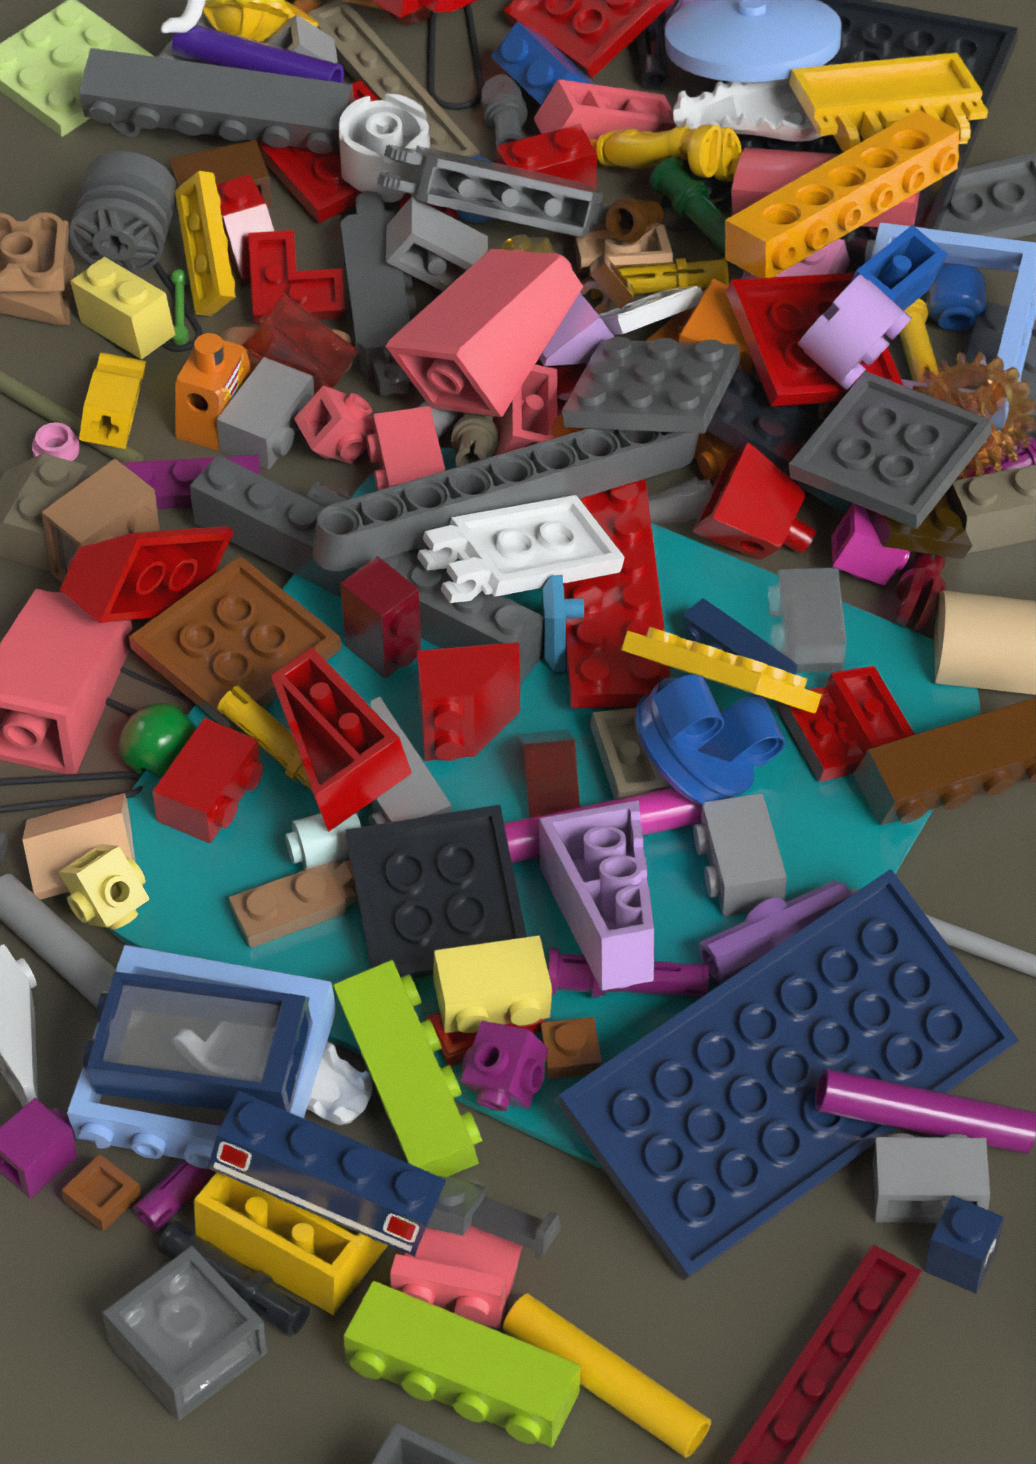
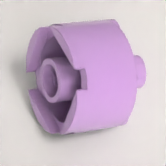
(853, 331)

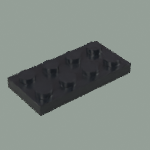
(775, 431)

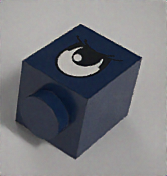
(964, 1244)

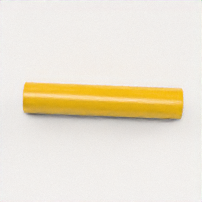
(610, 1376)

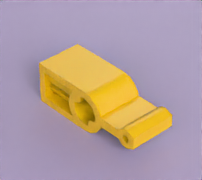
(112, 400)

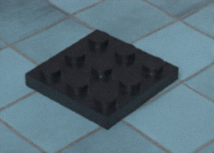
(434, 886)

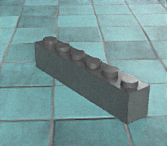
(214, 100)

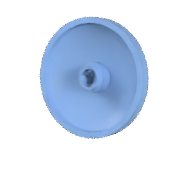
(752, 38)

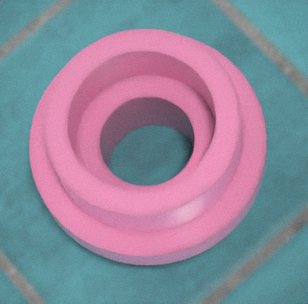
(57, 441)

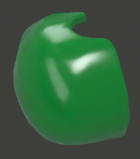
(154, 737)

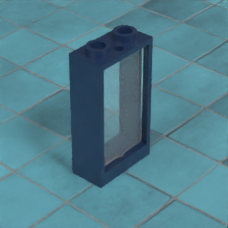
(197, 1042)

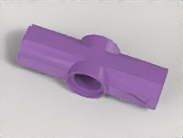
(765, 929)

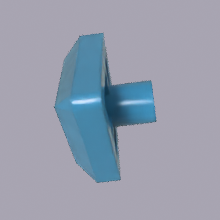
(556, 611)

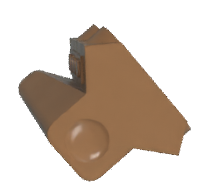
(36, 268)

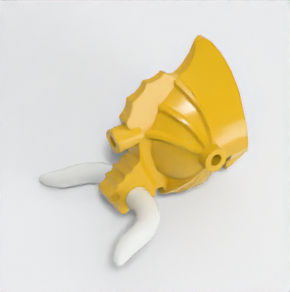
(242, 18)

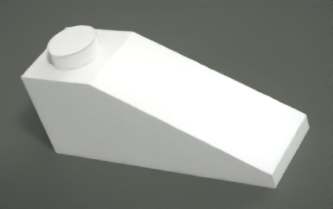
(18, 1027)

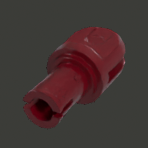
(920, 590)

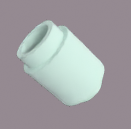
(313, 843)

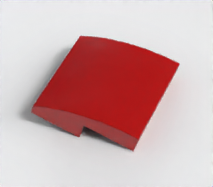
(851, 718)

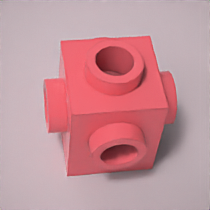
(336, 424)

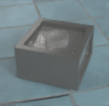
(185, 1333)

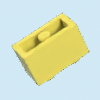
(123, 307)
(492, 984)

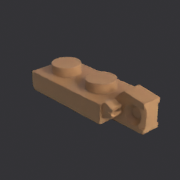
(294, 902)

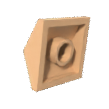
(647, 251)
(68, 834)

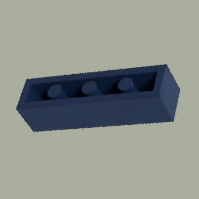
(716, 629)

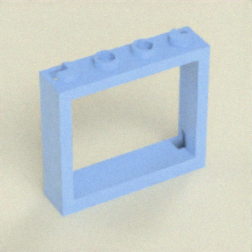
(991, 254)
(184, 1139)

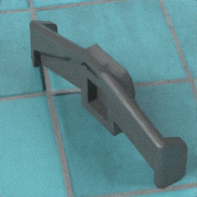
(466, 1205)

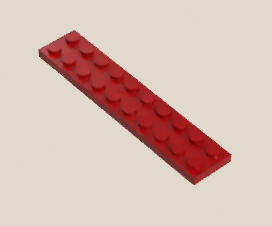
(613, 603)

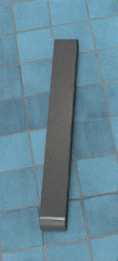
(565, 466)

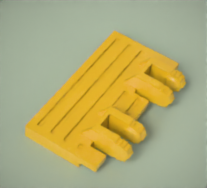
(852, 96)

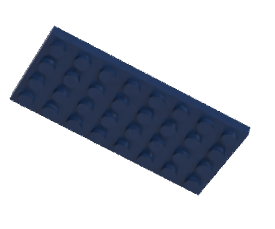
(716, 1108)

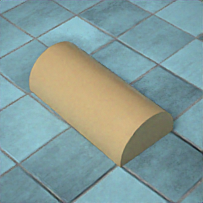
(985, 642)

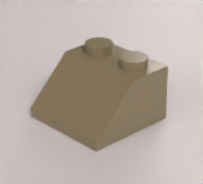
(23, 497)

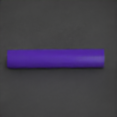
(233, 51)

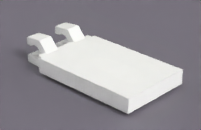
(519, 548)

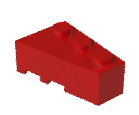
(339, 738)

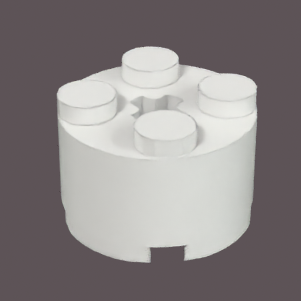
(366, 131)

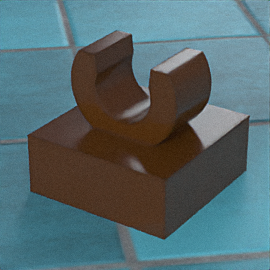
(610, 282)

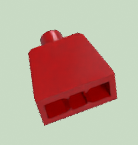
(754, 507)

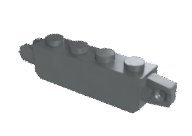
(497, 190)
(375, 293)

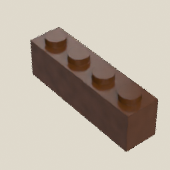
(950, 764)

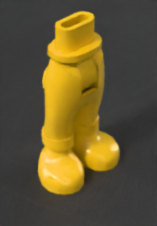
(708, 149)

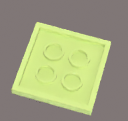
(48, 59)

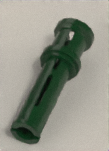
(690, 200)

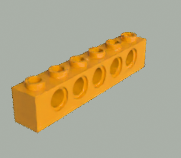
(841, 195)

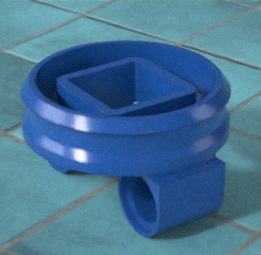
(698, 745)

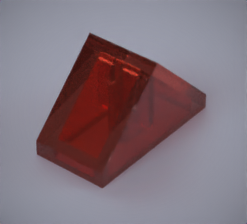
(549, 771)

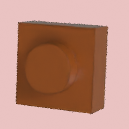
(571, 1047)
(101, 1192)

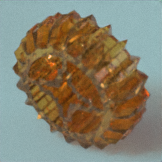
(994, 385)

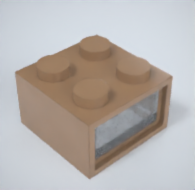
(96, 510)

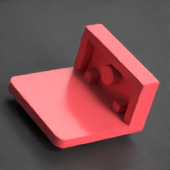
(460, 1273)

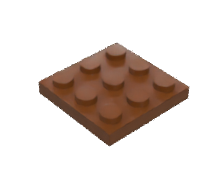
(230, 635)

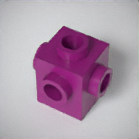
(504, 1066)

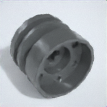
(124, 210)

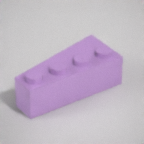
(602, 889)

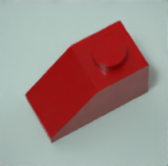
(242, 212)

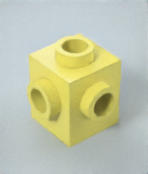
(105, 887)

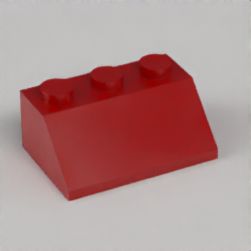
(143, 571)

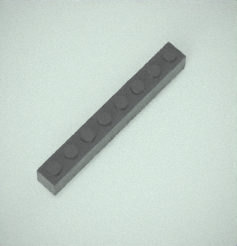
(283, 529)

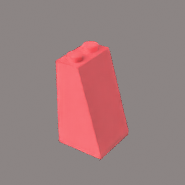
(486, 330)
(56, 681)

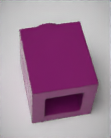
(35, 1147)

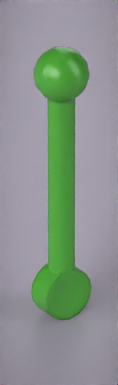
(179, 279)

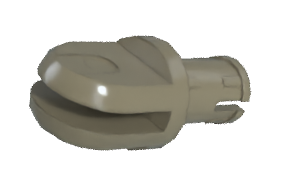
(474, 438)

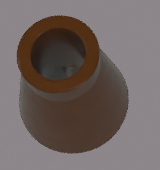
(632, 218)

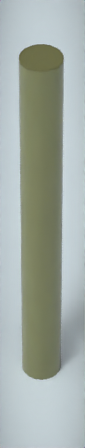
(58, 414)

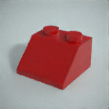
(466, 697)

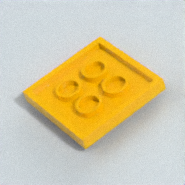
(723, 668)

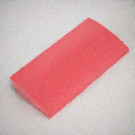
(768, 170)

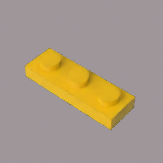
(205, 243)

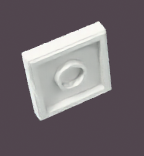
(651, 309)

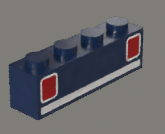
(326, 1173)

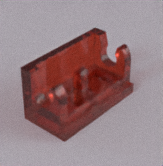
(301, 342)

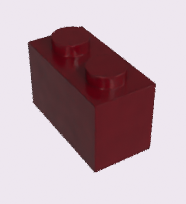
(381, 617)

